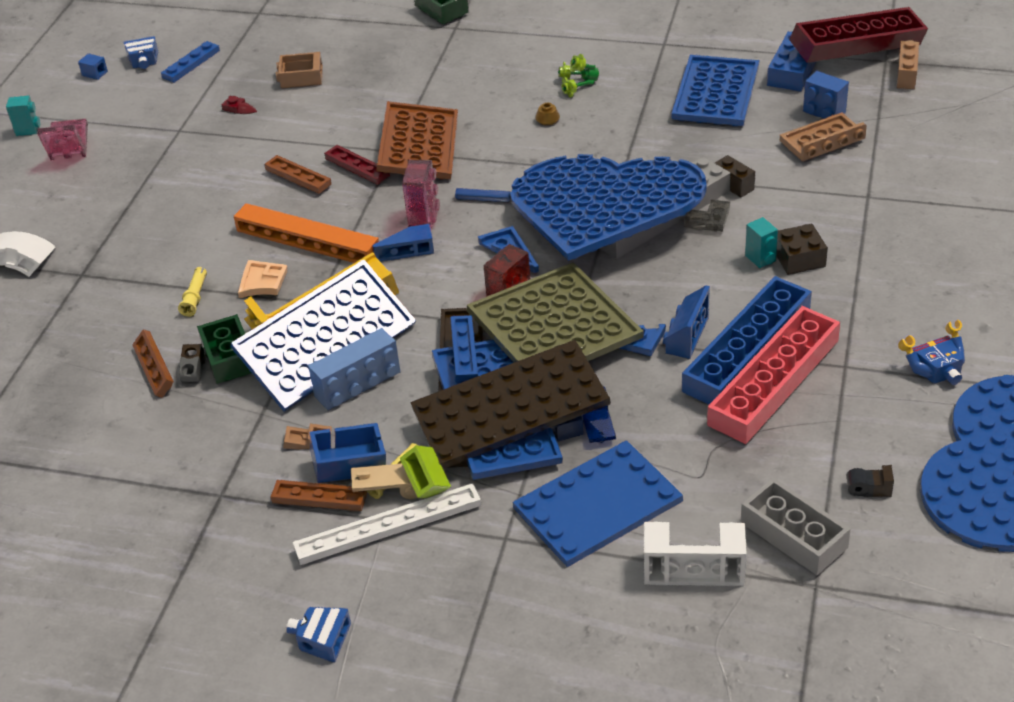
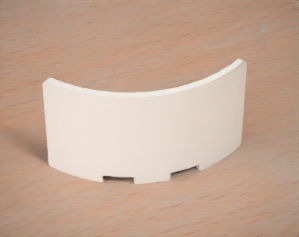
(23, 251)

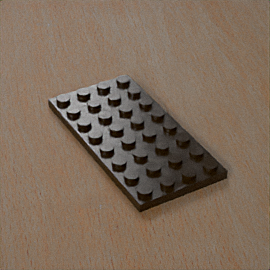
(509, 403)

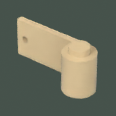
(382, 478)

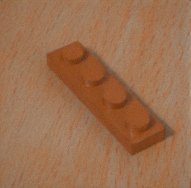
(298, 174)
(153, 363)
(318, 495)

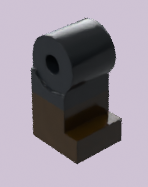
(871, 482)

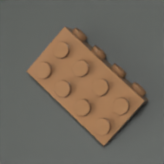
(823, 136)

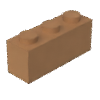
(908, 64)

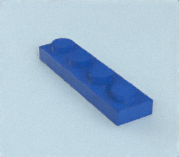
(190, 61)
(463, 348)

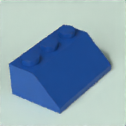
(688, 324)

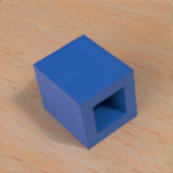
(93, 66)

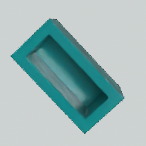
(23, 115)
(761, 242)

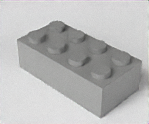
(795, 526)

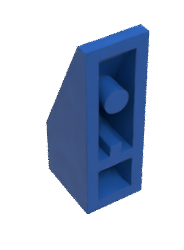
(406, 243)

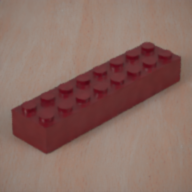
(857, 34)

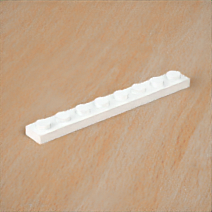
(386, 524)

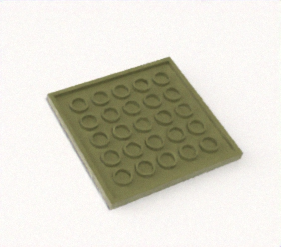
(552, 312)

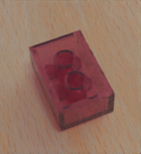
(420, 193)

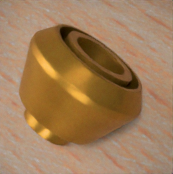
(547, 114)

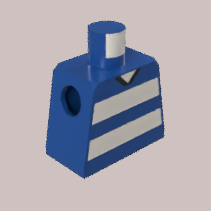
(142, 52)
(321, 631)

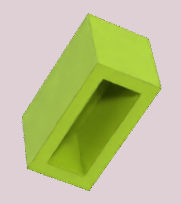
(424, 471)

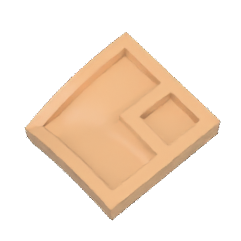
(261, 278)

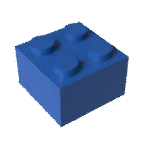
(825, 95)

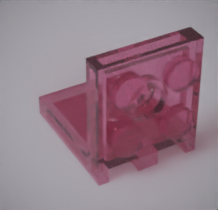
(65, 138)

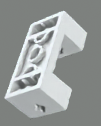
(672, 563)

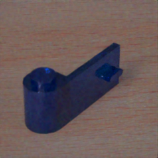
(599, 425)

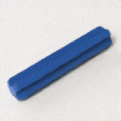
(482, 195)

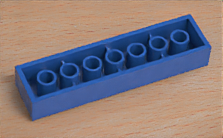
(743, 339)

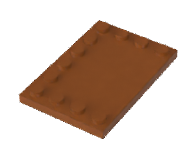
(417, 134)

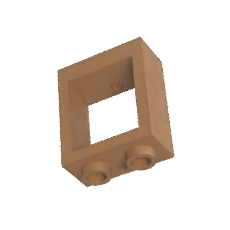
(301, 62)

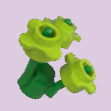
(577, 63)

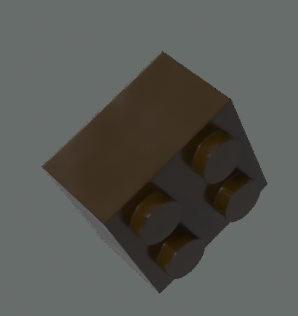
(801, 249)

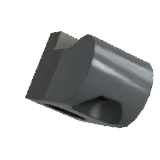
(191, 365)

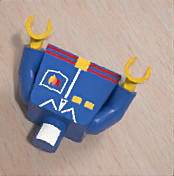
(939, 358)

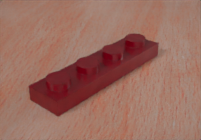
(355, 164)

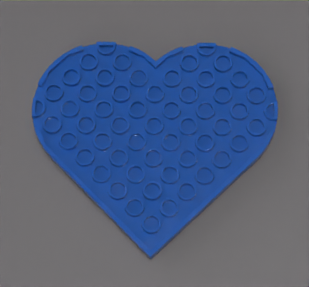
(597, 201)
(972, 480)

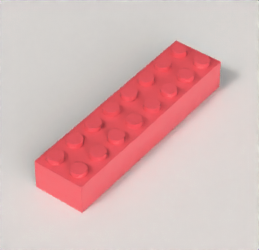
(773, 374)

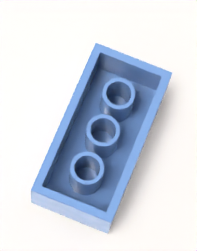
(354, 368)

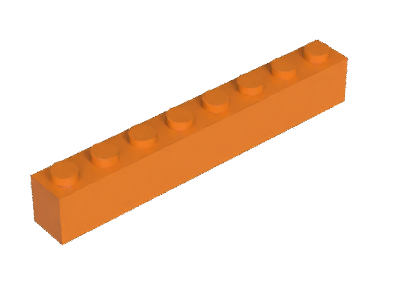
(304, 233)

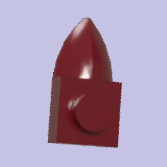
(237, 105)

